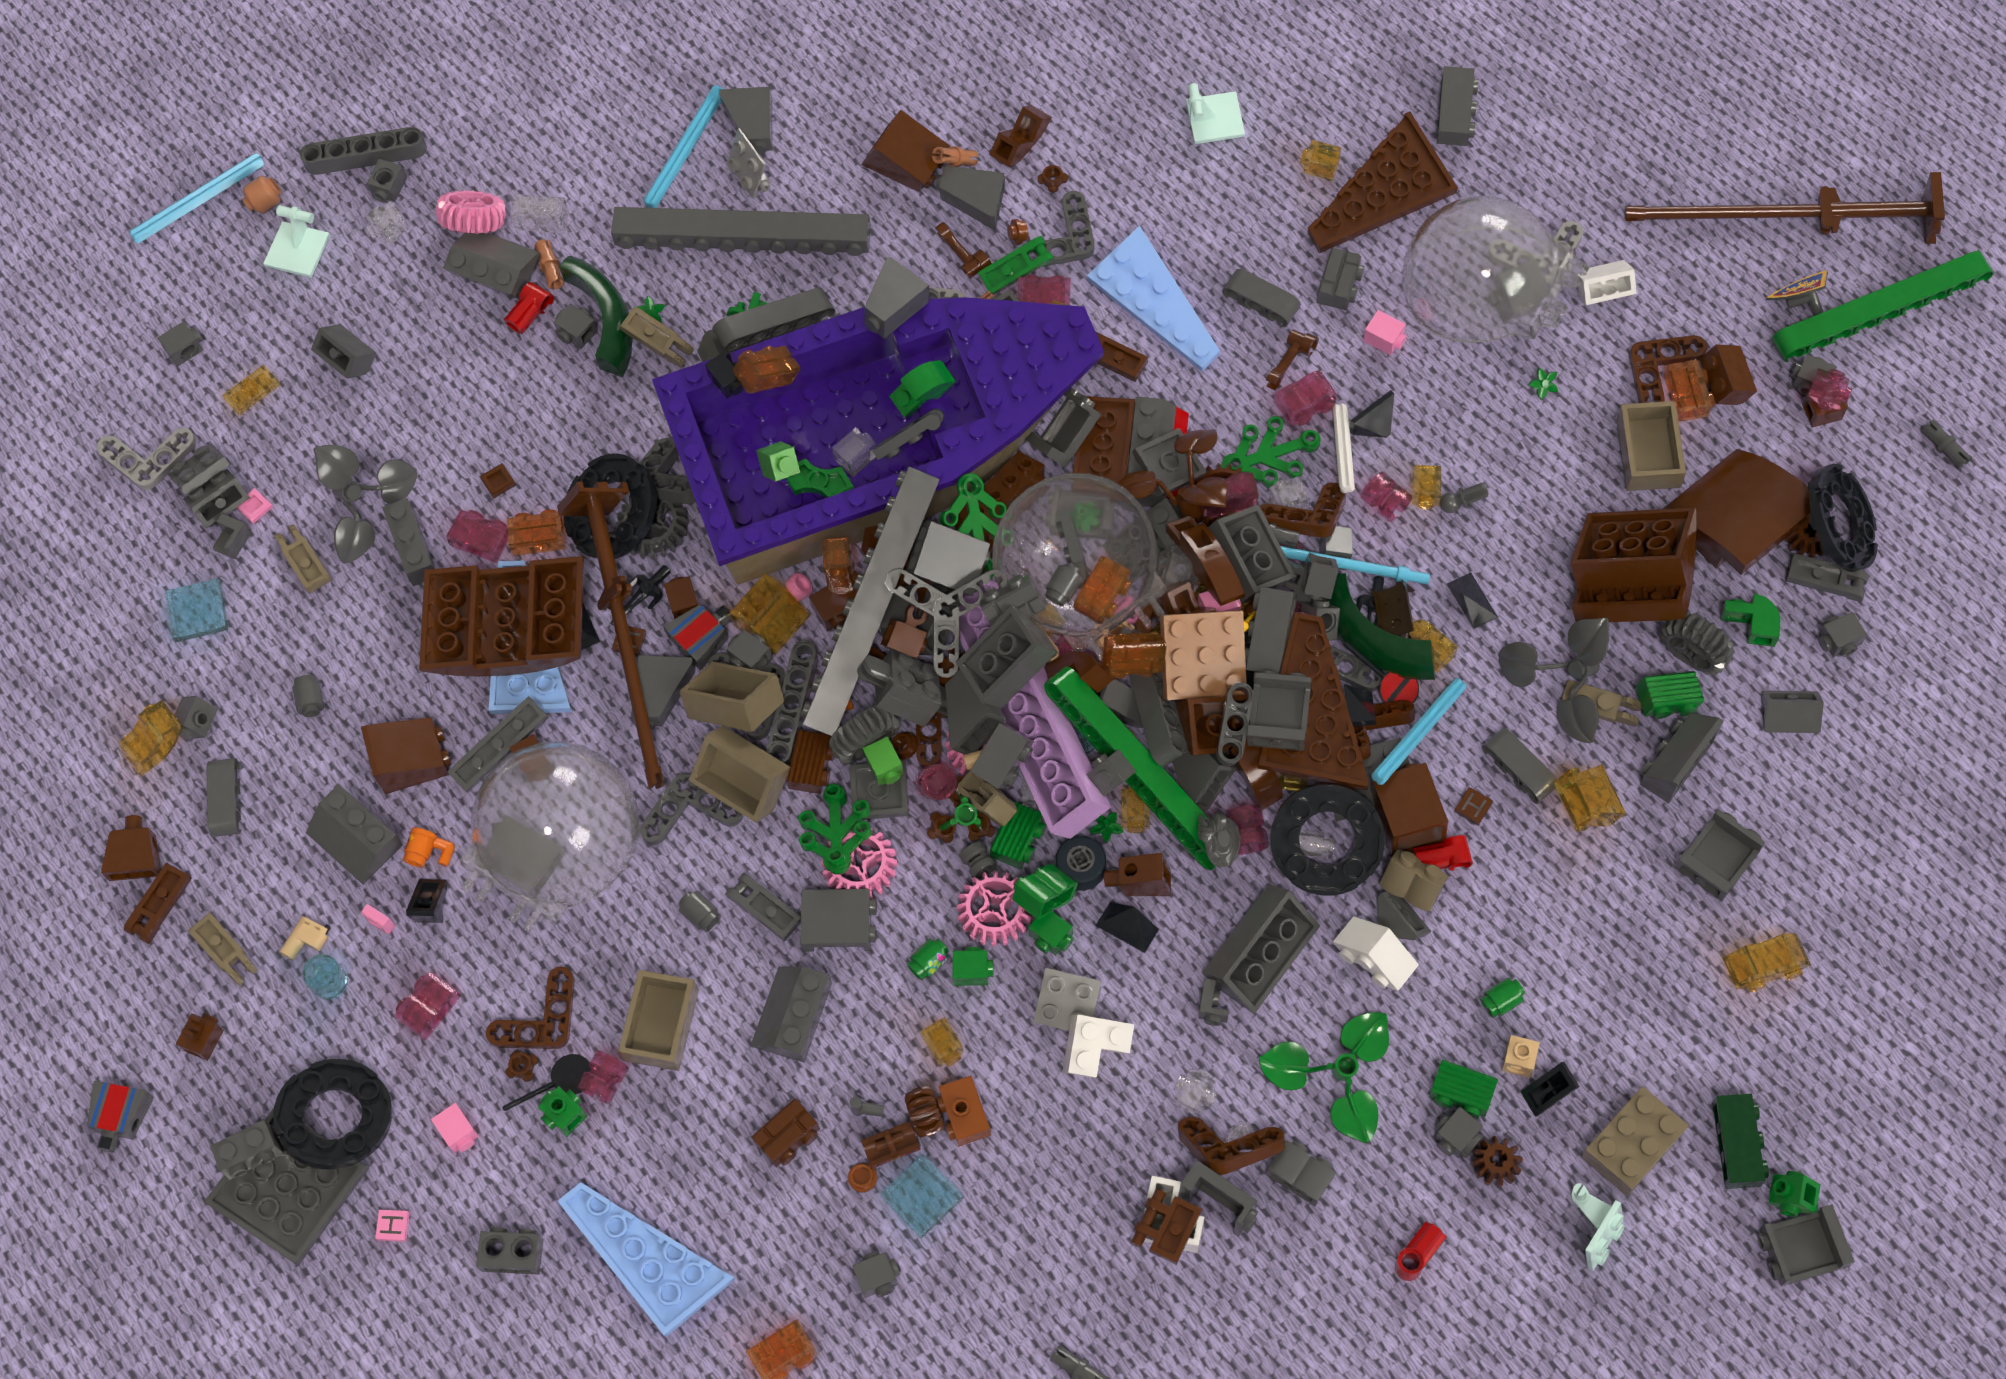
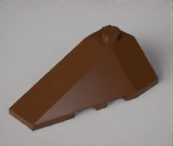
(1202, 722)

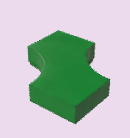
(819, 480)

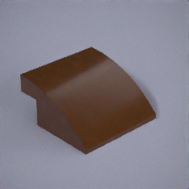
(1744, 509)
(1635, 565)

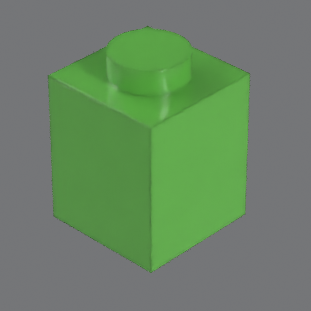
(778, 461)
(883, 761)

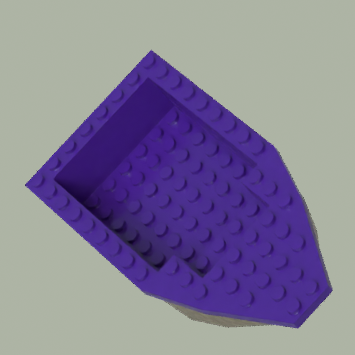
(1008, 373)

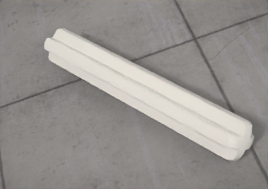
(1343, 448)

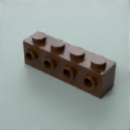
(1008, 485)

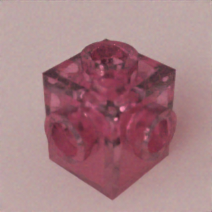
(1827, 380)

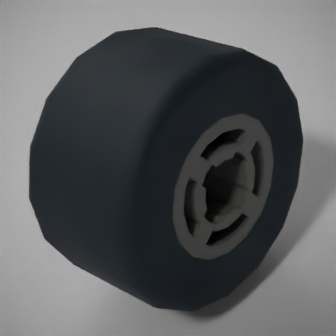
(1085, 873)

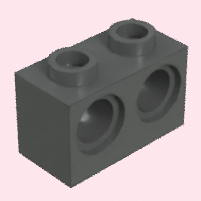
(508, 1259)

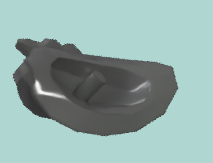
(1220, 838)

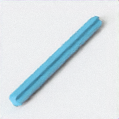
(683, 148)
(196, 198)
(1418, 731)

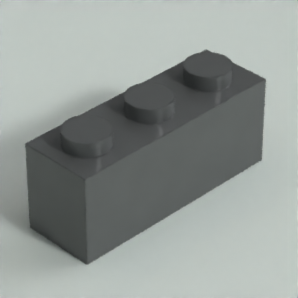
(1457, 106)
(408, 540)
(1270, 629)

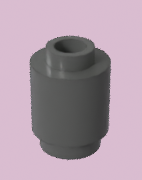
(1063, 584)
(307, 696)
(699, 911)

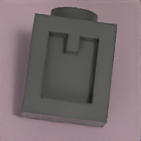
(1210, 999)

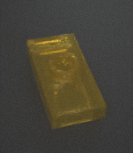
(251, 390)

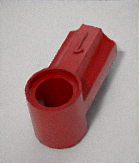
(531, 303)
(1449, 854)
(1420, 1250)

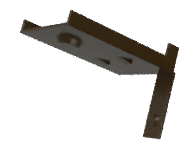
(1394, 609)

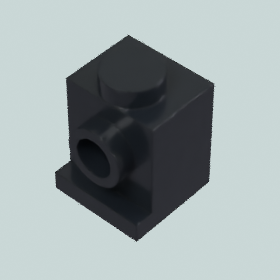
(721, 373)

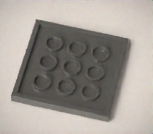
(285, 1201)

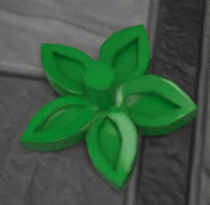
(652, 309)
(1544, 383)
(1107, 826)

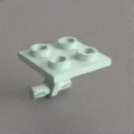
(1214, 116)
(295, 245)
(1605, 1219)

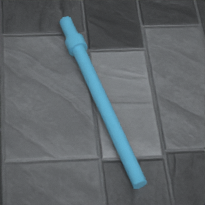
(1398, 573)

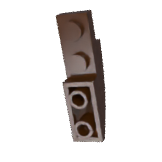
(1208, 559)

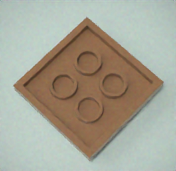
(1203, 654)

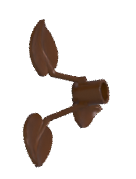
(1189, 498)

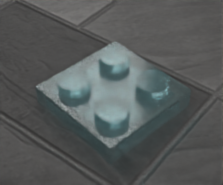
(196, 610)
(921, 1196)

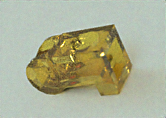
(1443, 648)

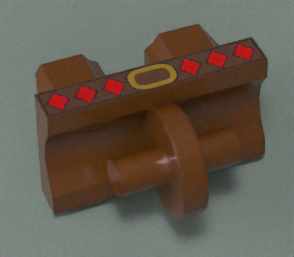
(890, 1144)

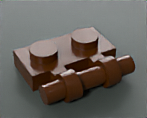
(1174, 1231)

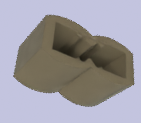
(987, 799)
(1413, 880)

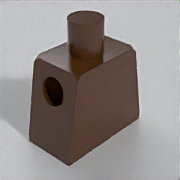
(131, 852)
(1150, 876)

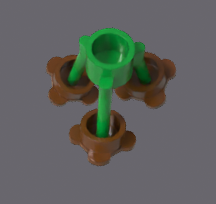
(964, 815)

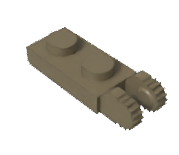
(655, 336)
(304, 561)
(1607, 703)
(220, 946)

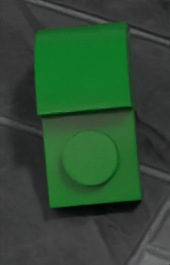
(921, 384)
(1759, 614)

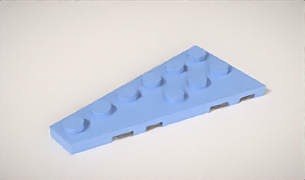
(1145, 289)
(542, 686)
(653, 1267)

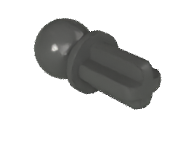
(1451, 502)

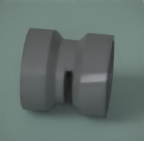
(977, 859)

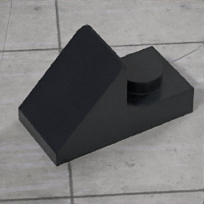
(427, 901)

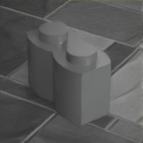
(1301, 1172)

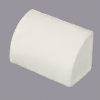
(1607, 282)

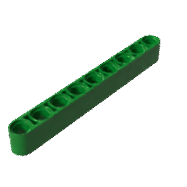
(1882, 304)
(1150, 780)

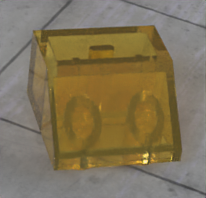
(770, 613)

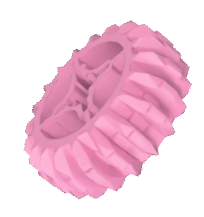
(470, 212)
(869, 860)
(982, 889)

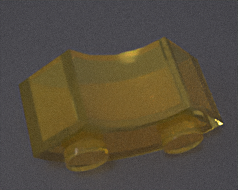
(151, 738)
(1767, 961)

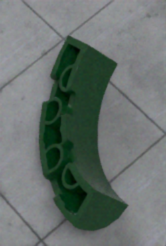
(615, 345)
(1387, 651)

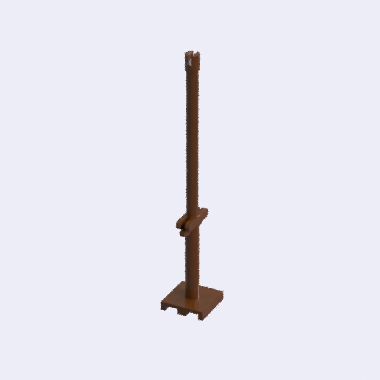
(1828, 209)
(597, 504)

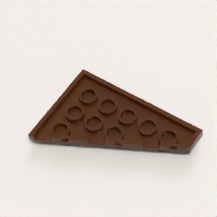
(1393, 182)
(1331, 741)

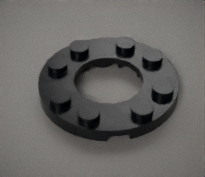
(643, 496)
(1848, 554)
(1332, 878)
(324, 1077)

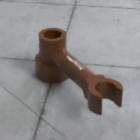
(972, 263)
(1298, 344)

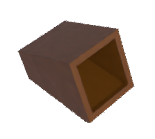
(905, 153)
(406, 753)
(1410, 809)

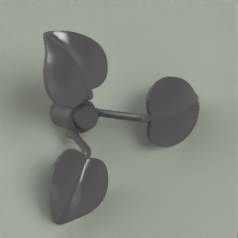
(334, 471)
(1590, 641)

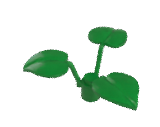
(1356, 1113)

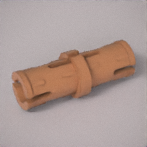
(955, 156)
(549, 264)

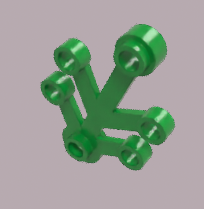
(1268, 455)
(975, 520)
(838, 858)

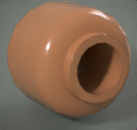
(262, 194)

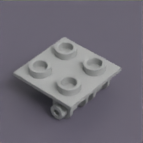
(747, 165)
(1065, 995)

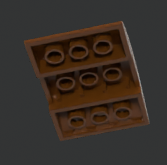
(502, 618)

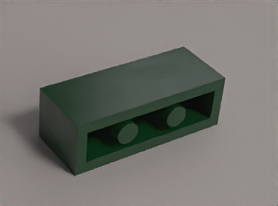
(1740, 1141)

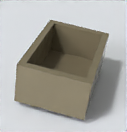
(1651, 446)
(732, 696)
(739, 774)
(658, 1020)
(1635, 1141)

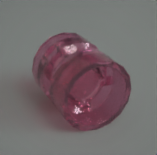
(1384, 495)
(936, 782)
(1250, 822)
(603, 1076)

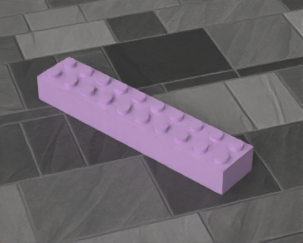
(1058, 760)

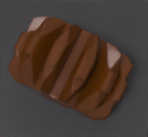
(1803, 543)
(924, 1111)
(1509, 1164)

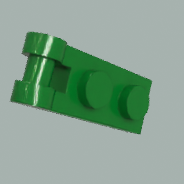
(1015, 265)

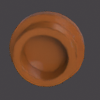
(1017, 231)
(862, 1177)

